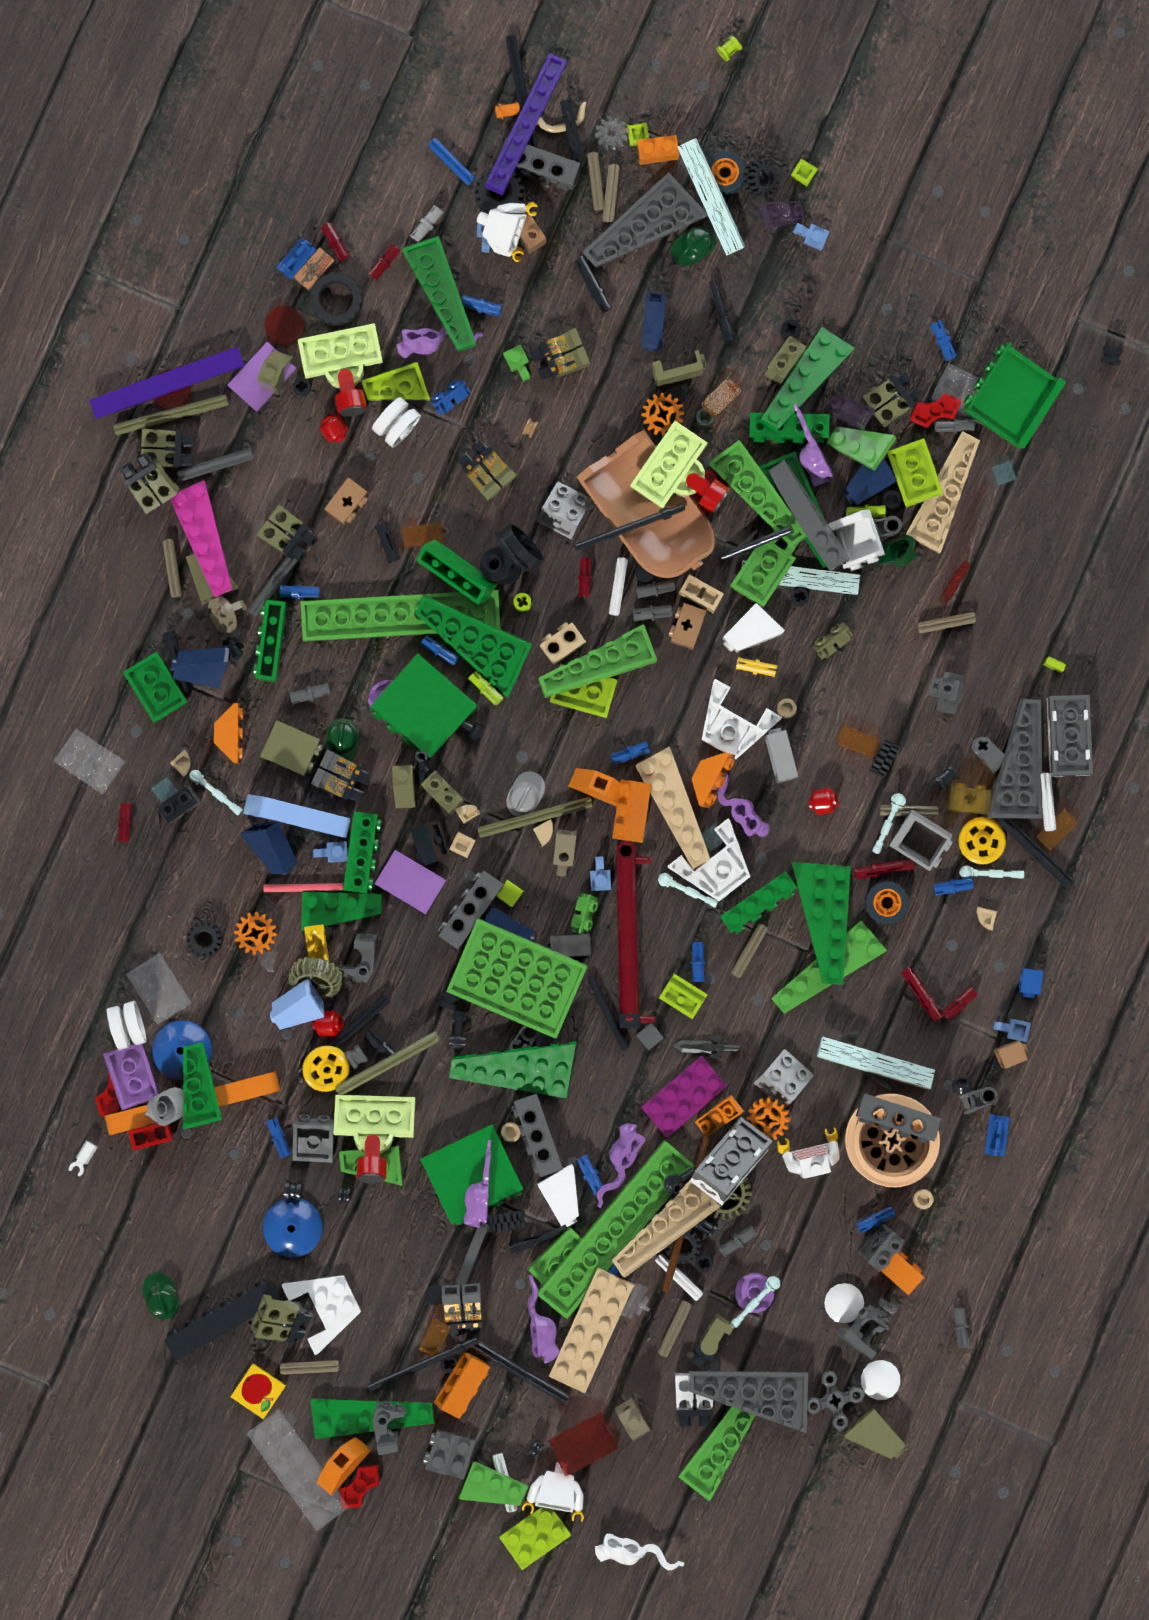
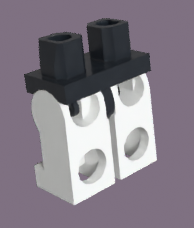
(691, 1404)

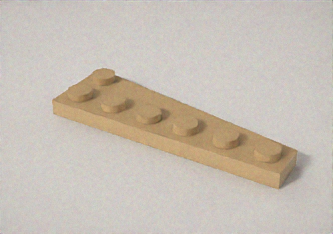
(936, 514)
(674, 804)
(673, 1221)

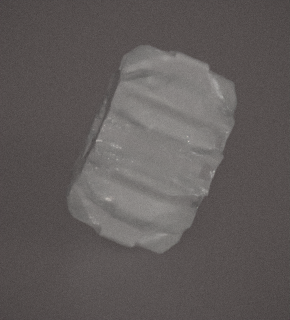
(611, 125)

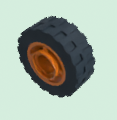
(734, 164)
(899, 902)

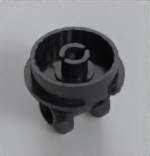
(511, 556)

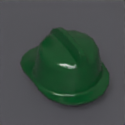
(692, 246)
(898, 552)
(342, 738)
(160, 1296)

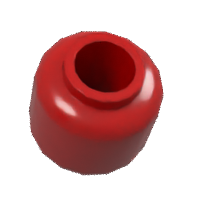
(333, 428)
(823, 801)
(329, 1025)

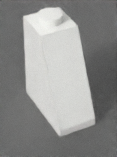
(751, 630)
(561, 1195)

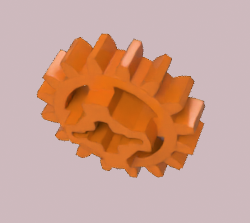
(654, 418)
(258, 942)
(776, 1118)

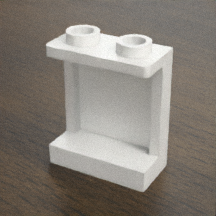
(858, 538)

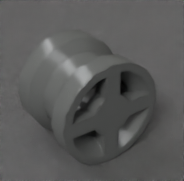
(356, 1056)

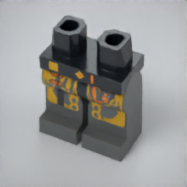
(347, 777)
(177, 804)
(463, 1315)

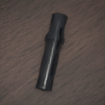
(566, 105)
(592, 283)

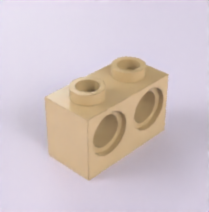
(701, 593)
(565, 648)

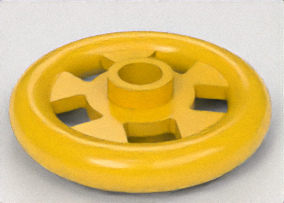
(993, 853)
(323, 1052)

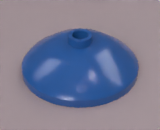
(170, 1039)
(307, 1227)

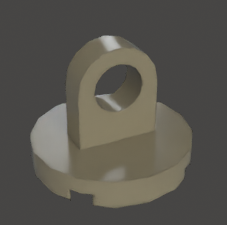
(224, 613)

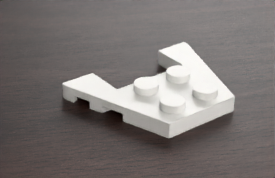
(729, 731)
(722, 871)
(333, 1303)

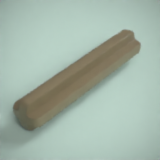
(595, 178)
(611, 193)
(172, 568)
(947, 622)
(926, 811)
(749, 950)
(674, 1329)
(309, 1367)

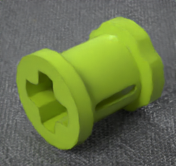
(729, 48)
(520, 596)

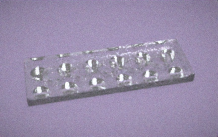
(296, 1469)

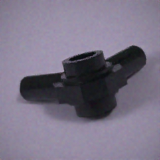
(674, 1182)

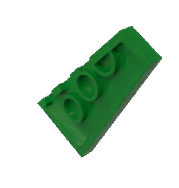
(338, 908)
(199, 1091)

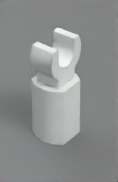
(84, 1156)

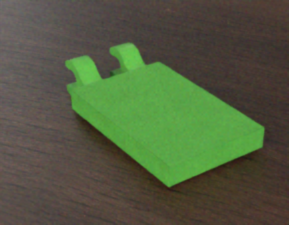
(764, 572)

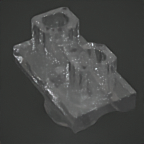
(636, 1302)

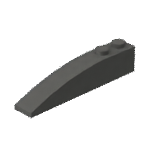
(808, 516)

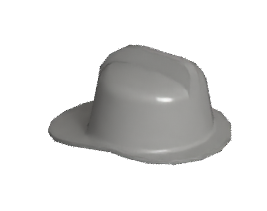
(525, 793)
(166, 1106)

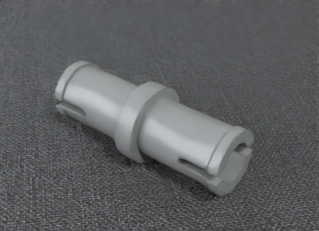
(426, 224)

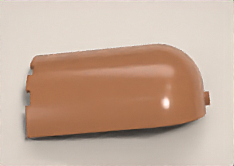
(660, 547)

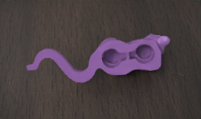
(422, 341)
(812, 456)
(744, 813)
(622, 1156)
(477, 1196)
(542, 1330)

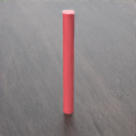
(303, 887)

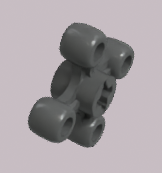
(844, 1398)

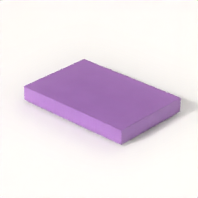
(246, 383)
(410, 882)
(131, 1076)

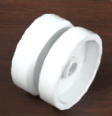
(396, 422)
(126, 1025)

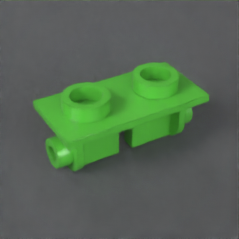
(587, 905)

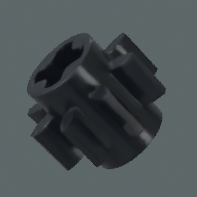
(234, 648)

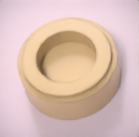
(786, 708)
(510, 1132)
(923, 1198)

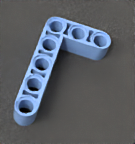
(297, 815)

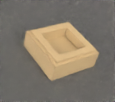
(462, 844)

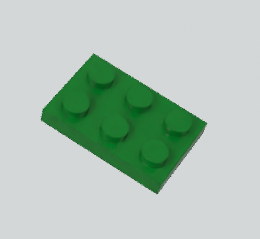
(155, 687)

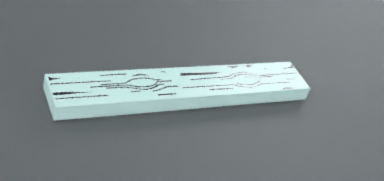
(711, 196)
(820, 580)
(875, 1063)

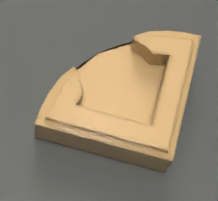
(182, 763)
(467, 812)
(544, 832)
(986, 917)

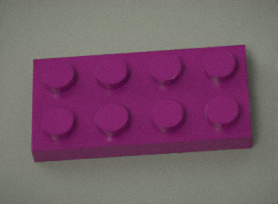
(684, 1096)

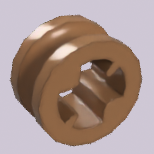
(530, 428)

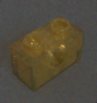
(957, 802)

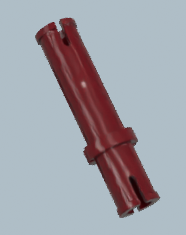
(875, 870)
(927, 1002)

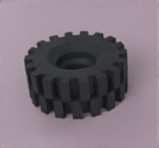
(484, 199)

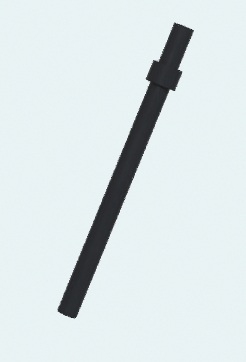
(664, 514)
(458, 1348)

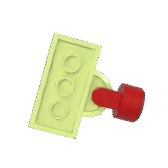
(342, 360)
(676, 470)
(373, 1125)

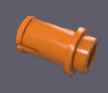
(507, 110)

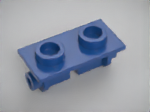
(296, 258)
(443, 400)
(997, 1135)

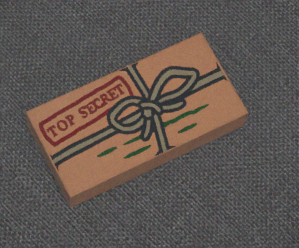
(314, 269)

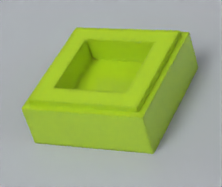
(637, 132)
(804, 172)
(1054, 664)
(509, 893)

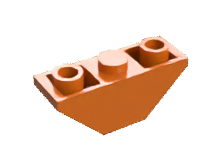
(228, 733)
(711, 776)
(596, 785)
(719, 1115)
(342, 1464)

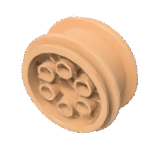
(895, 1175)

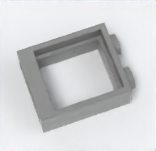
(781, 755)
(916, 857)

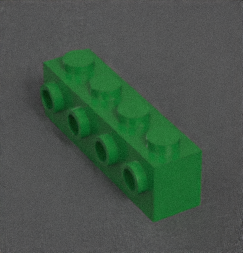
(792, 430)
(456, 571)
(271, 641)
(360, 853)
(758, 902)

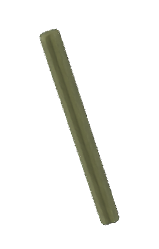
(171, 414)
(535, 817)
(387, 1063)

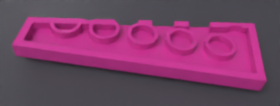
(200, 527)

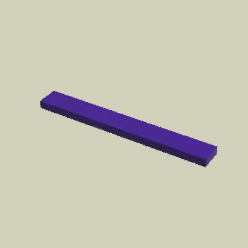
(525, 124)
(166, 382)

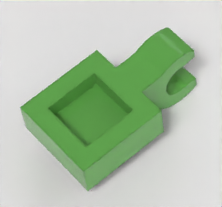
(517, 360)

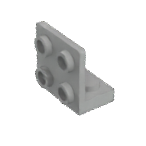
(564, 510)
(784, 1079)

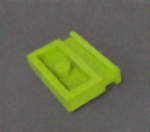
(683, 996)

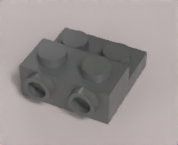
(313, 1139)
(881, 1247)
(449, 1454)

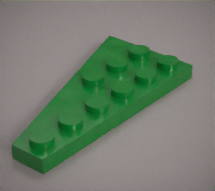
(484, 646)
(825, 907)
(524, 1069)

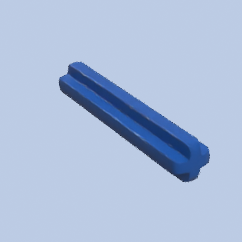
(451, 161)

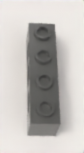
(569, 167)
(457, 938)
(930, 1123)
(552, 1163)

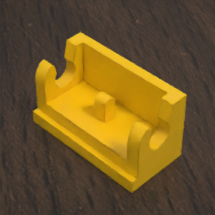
(316, 942)

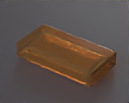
(721, 397)
(422, 534)
(858, 741)
(1064, 825)
(434, 1338)

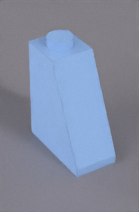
(297, 1006)

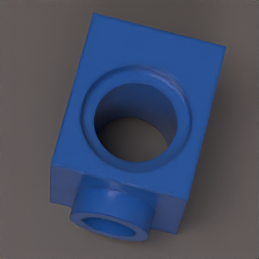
(1030, 982)

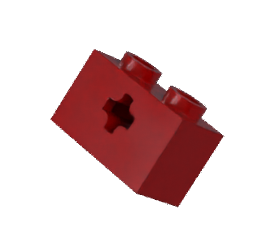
(150, 1135)

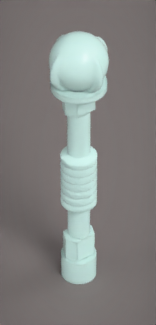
(196, 777)
(898, 801)
(969, 872)
(665, 880)
(771, 1284)

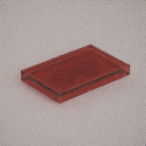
(955, 582)
(582, 1444)

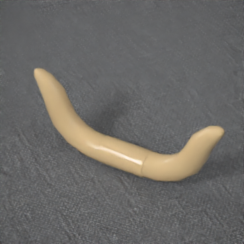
(561, 127)

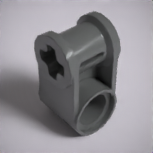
(882, 529)
(991, 756)
(976, 1099)

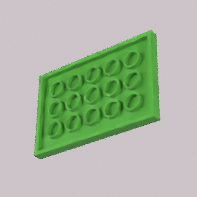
(516, 978)

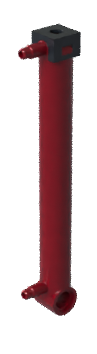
(628, 938)

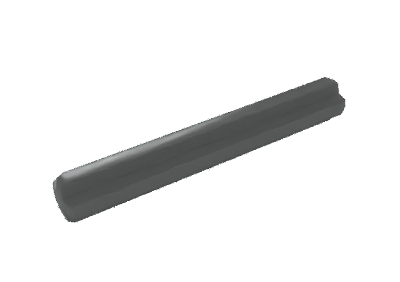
(215, 464)
(272, 585)

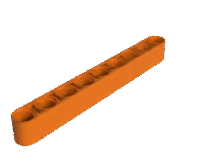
(226, 1095)

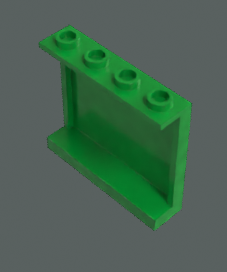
(1012, 396)
(422, 707)
(462, 1164)

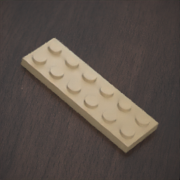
(591, 1330)

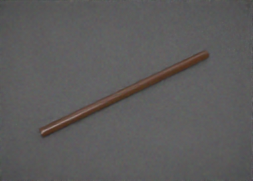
(678, 1242)

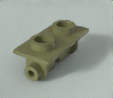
(824, 645)

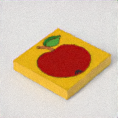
(258, 1391)

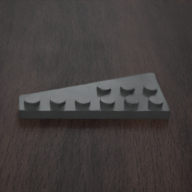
(655, 215)
(1019, 781)
(769, 1395)

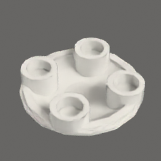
(843, 1303)
(880, 1380)

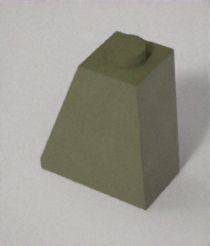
(274, 371)
(201, 583)
(404, 786)
(875, 1435)

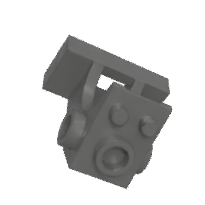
(948, 691)
(367, 946)
(860, 1341)
(386, 1439)

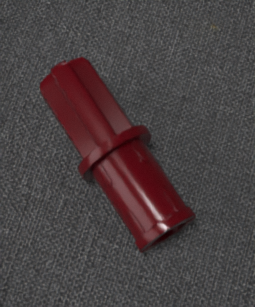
(335, 241)
(384, 261)
(585, 577)
(124, 822)
(959, 1003)

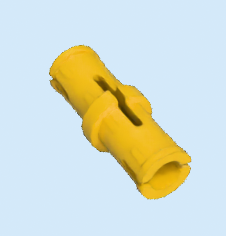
(756, 667)

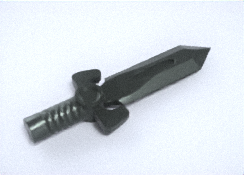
(694, 1046)

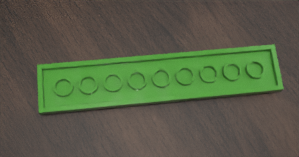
(384, 615)
(613, 1230)

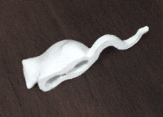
(629, 1552)

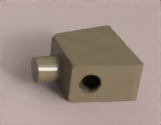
(565, 843)
(632, 1419)

